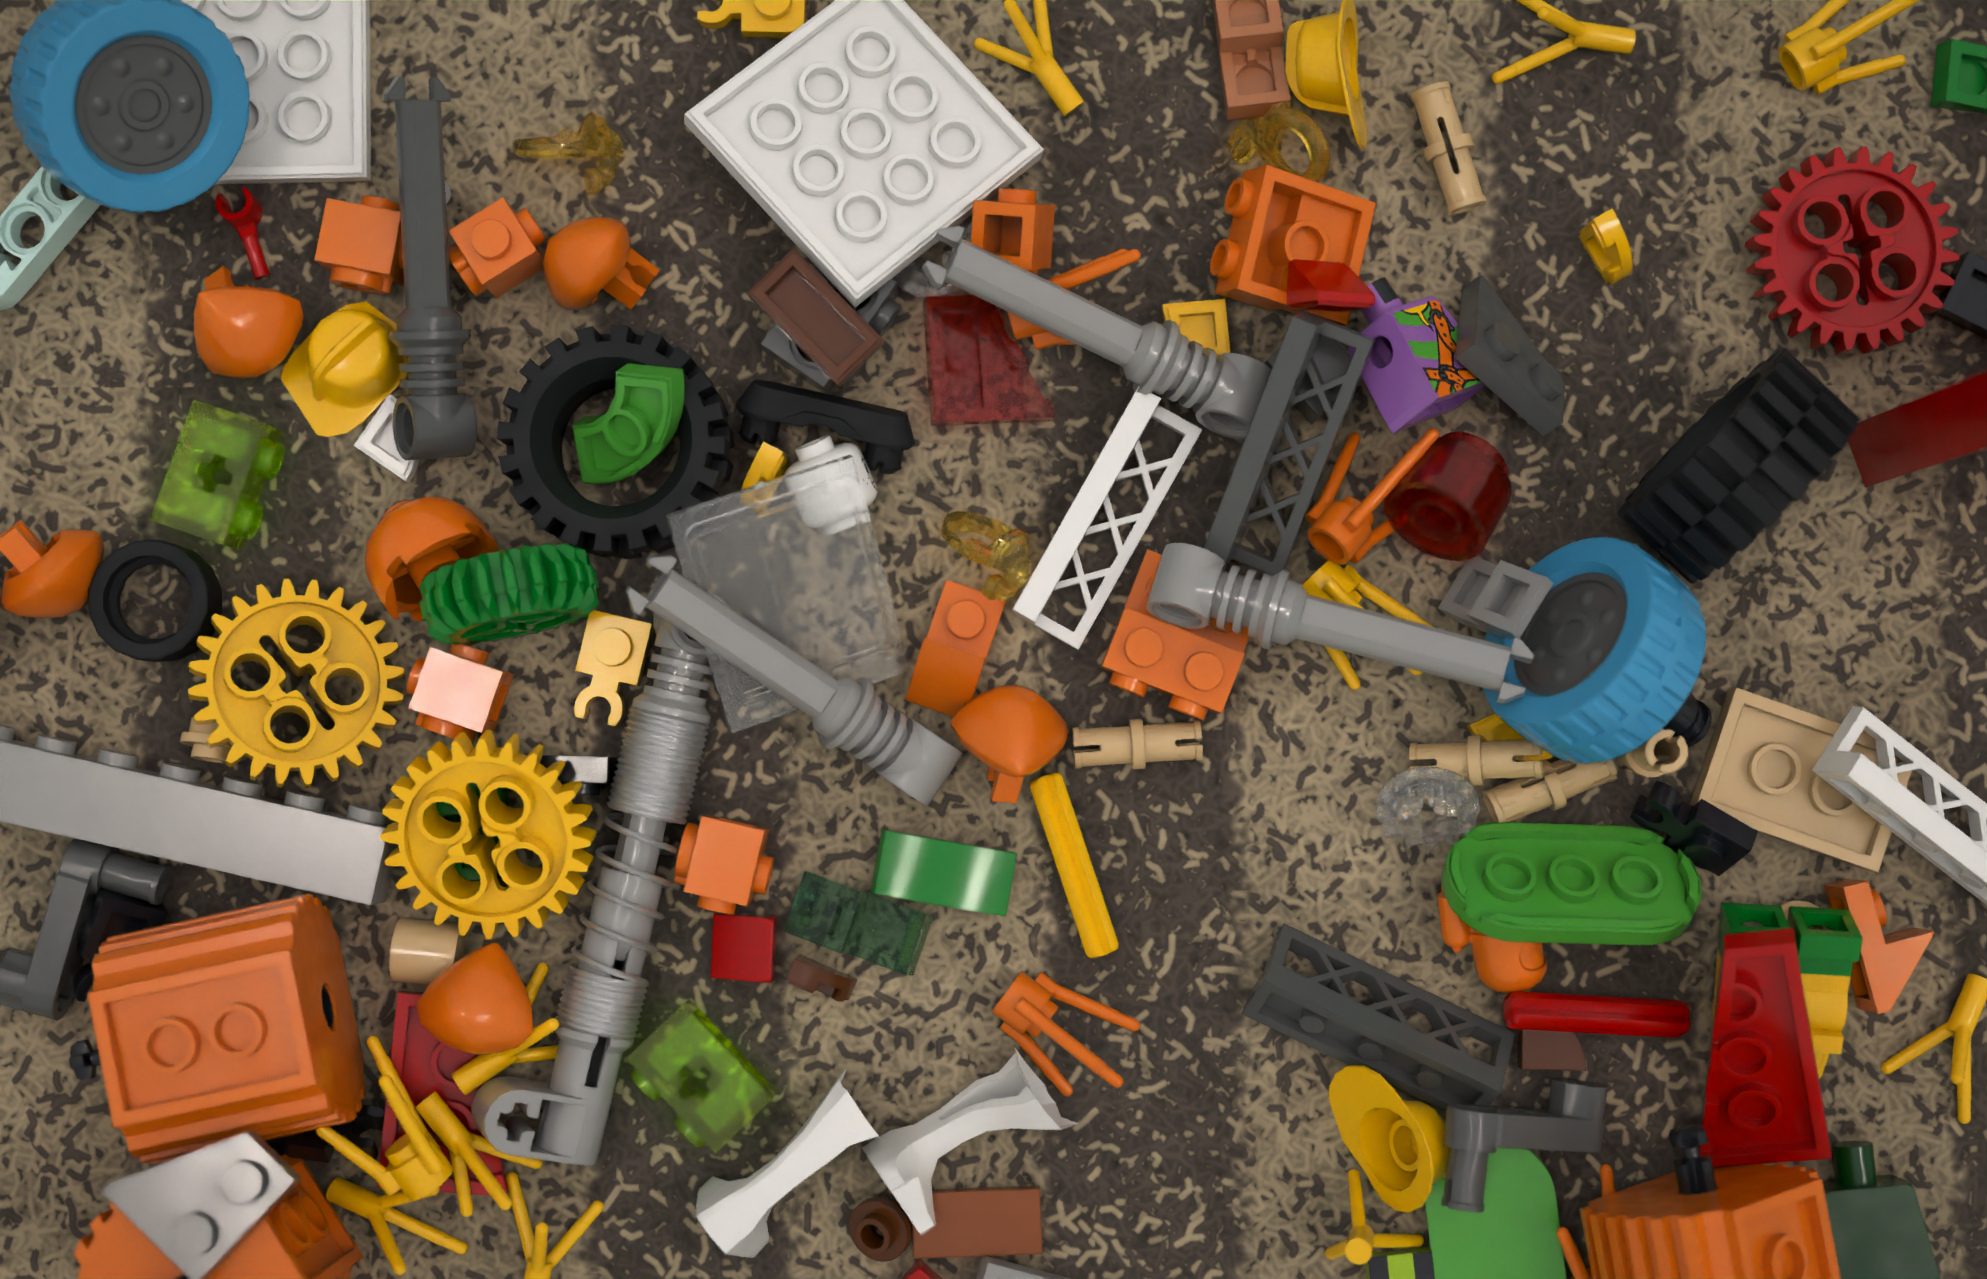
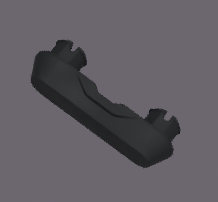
(883, 428)

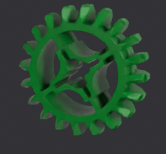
(508, 594)

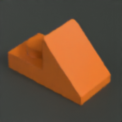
(954, 649)
(1883, 959)

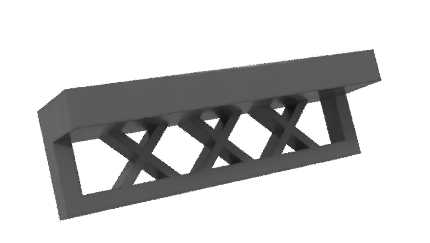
(1266, 432)
(1378, 1035)

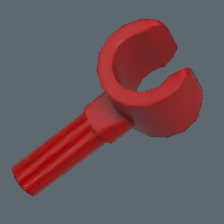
(245, 223)

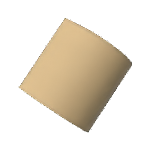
(423, 949)

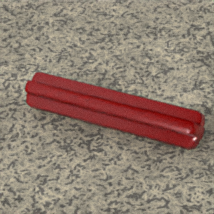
(1596, 1014)

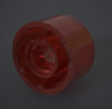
(1451, 498)

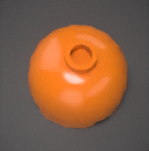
(417, 540)

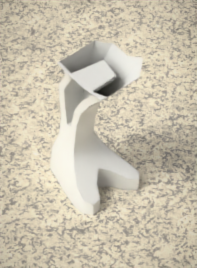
(996, 1102)
(738, 1209)

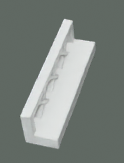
(1085, 508)
(1898, 809)

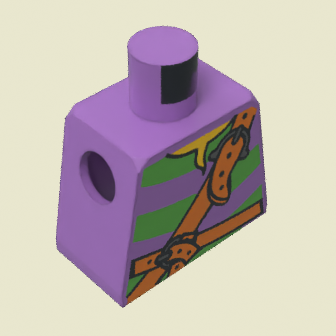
(1413, 359)

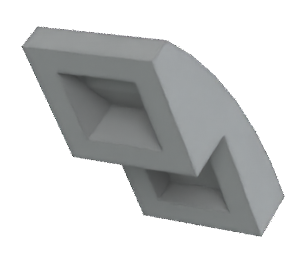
(1495, 597)

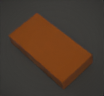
(982, 1223)

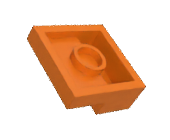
(1285, 220)
(1182, 662)

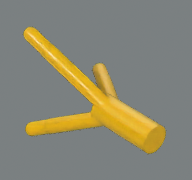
(1579, 35)
(1043, 62)
(1961, 1027)
(488, 1065)
(461, 1147)
(379, 1210)
(1361, 1237)
(535, 1246)

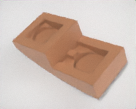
(1250, 56)

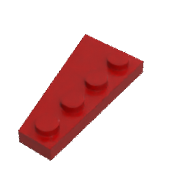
(1762, 1062)

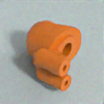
(1498, 963)

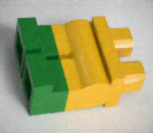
(1824, 962)

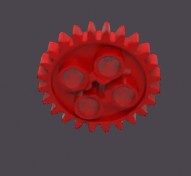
(1908, 244)

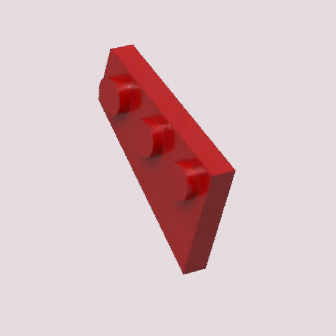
(424, 1068)

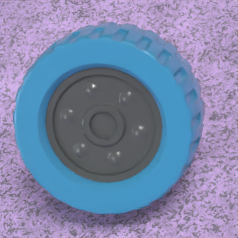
(130, 100)
(1610, 655)

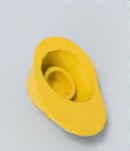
(1324, 65)
(344, 369)
(1389, 1137)

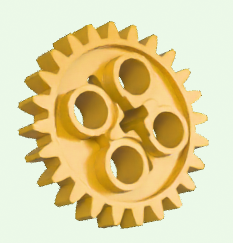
(246, 716)
(433, 845)

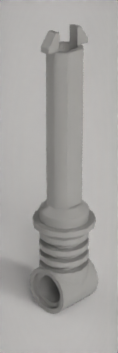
(1153, 356)
(1196, 588)
(841, 710)

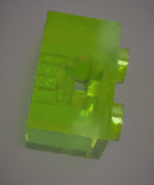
(225, 442)
(735, 1083)

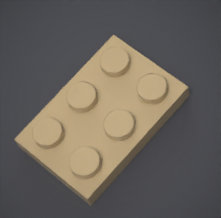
(1765, 778)

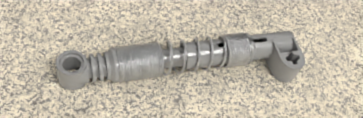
(606, 985)

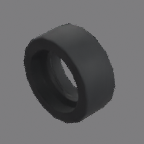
(106, 600)

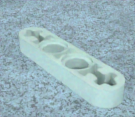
(61, 223)

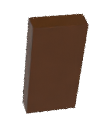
(816, 318)

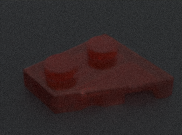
(976, 367)

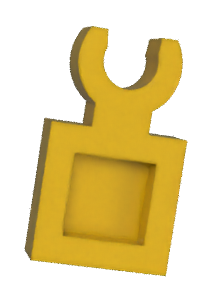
(758, 17)
(614, 653)

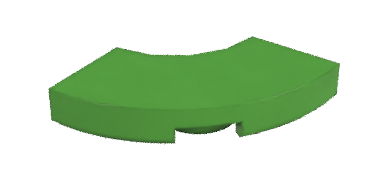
(635, 426)

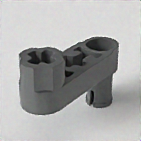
(44, 979)
(1473, 1131)

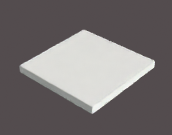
(305, 88)
(863, 140)

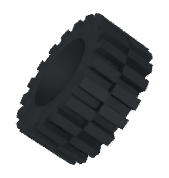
(538, 429)
(1739, 466)

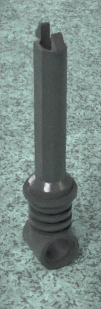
(432, 417)

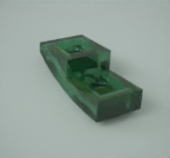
(858, 923)

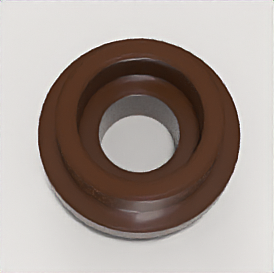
(890, 1219)

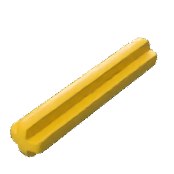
(1074, 865)

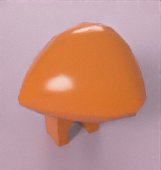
(594, 257)
(244, 327)
(49, 577)
(1011, 734)
(478, 1004)

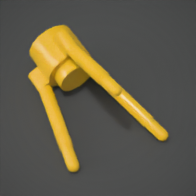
(1814, 55)
(1343, 586)
(414, 1158)

